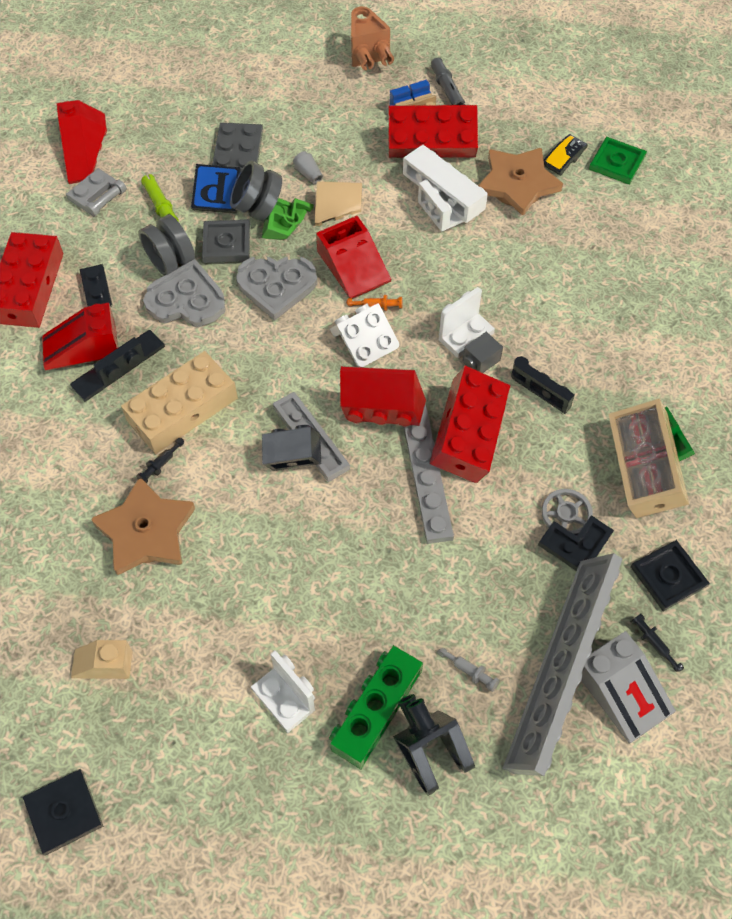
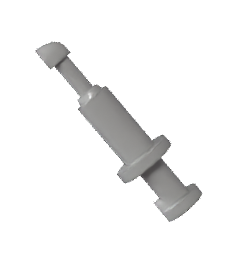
(472, 670)

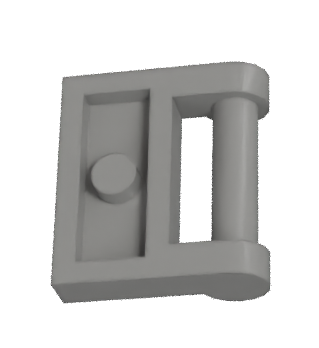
(92, 188)

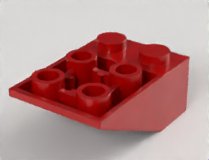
(352, 257)

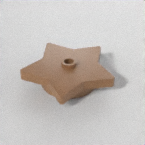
(519, 179)
(144, 528)

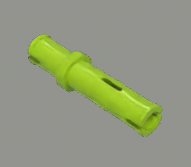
(161, 204)

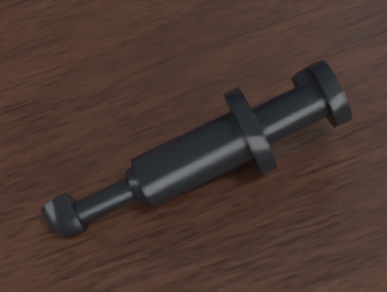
(156, 465)
(656, 641)

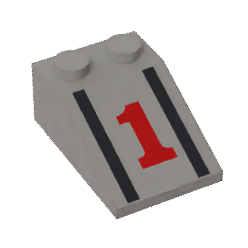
(626, 687)

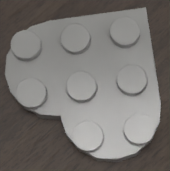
(276, 284)
(186, 295)

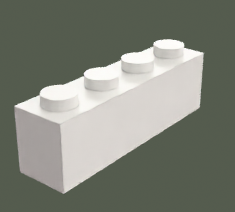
(461, 193)

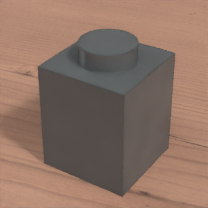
(482, 353)

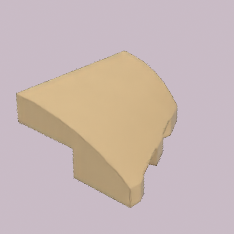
(337, 200)

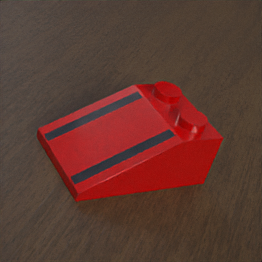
(81, 338)

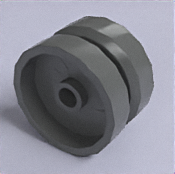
(256, 191)
(166, 244)

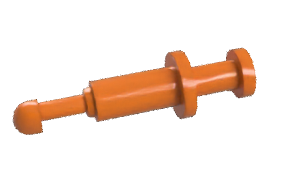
(383, 302)

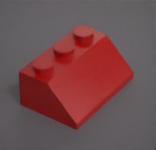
(381, 396)

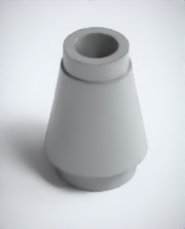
(306, 165)

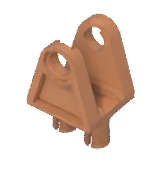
(369, 39)

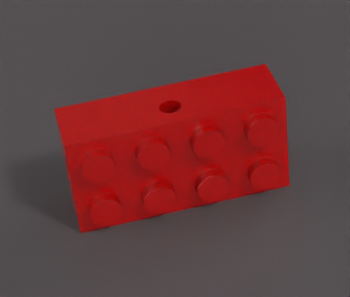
(444, 129)
(28, 277)
(470, 425)

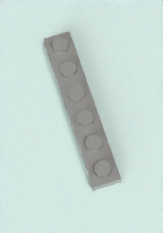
(428, 482)

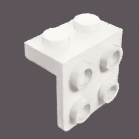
(366, 334)

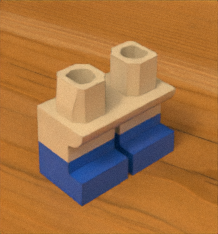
(415, 94)

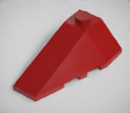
(81, 137)

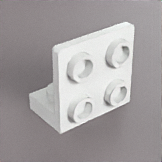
(436, 207)
(463, 323)
(285, 693)

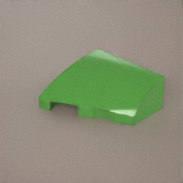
(285, 218)

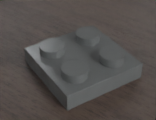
(226, 241)

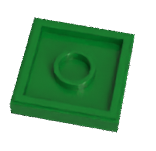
(617, 160)

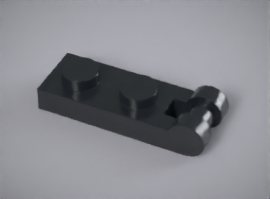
(542, 385)

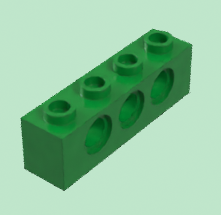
(359, 748)

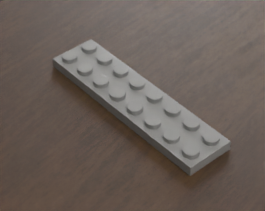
(562, 667)

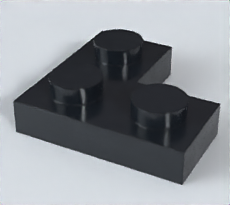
(573, 548)

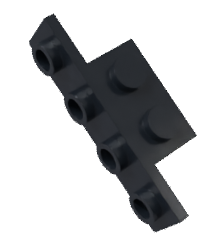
(117, 364)

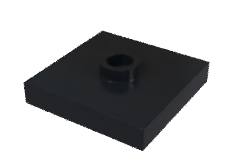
(62, 812)

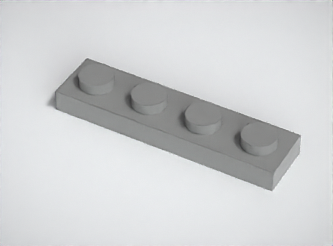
(295, 413)

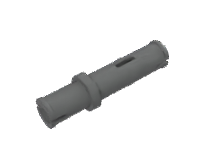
(444, 77)

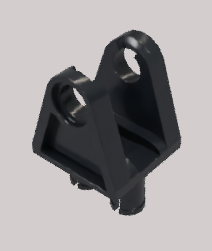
(424, 729)

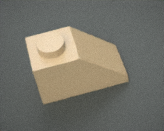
(103, 660)

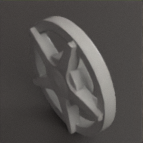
(566, 511)

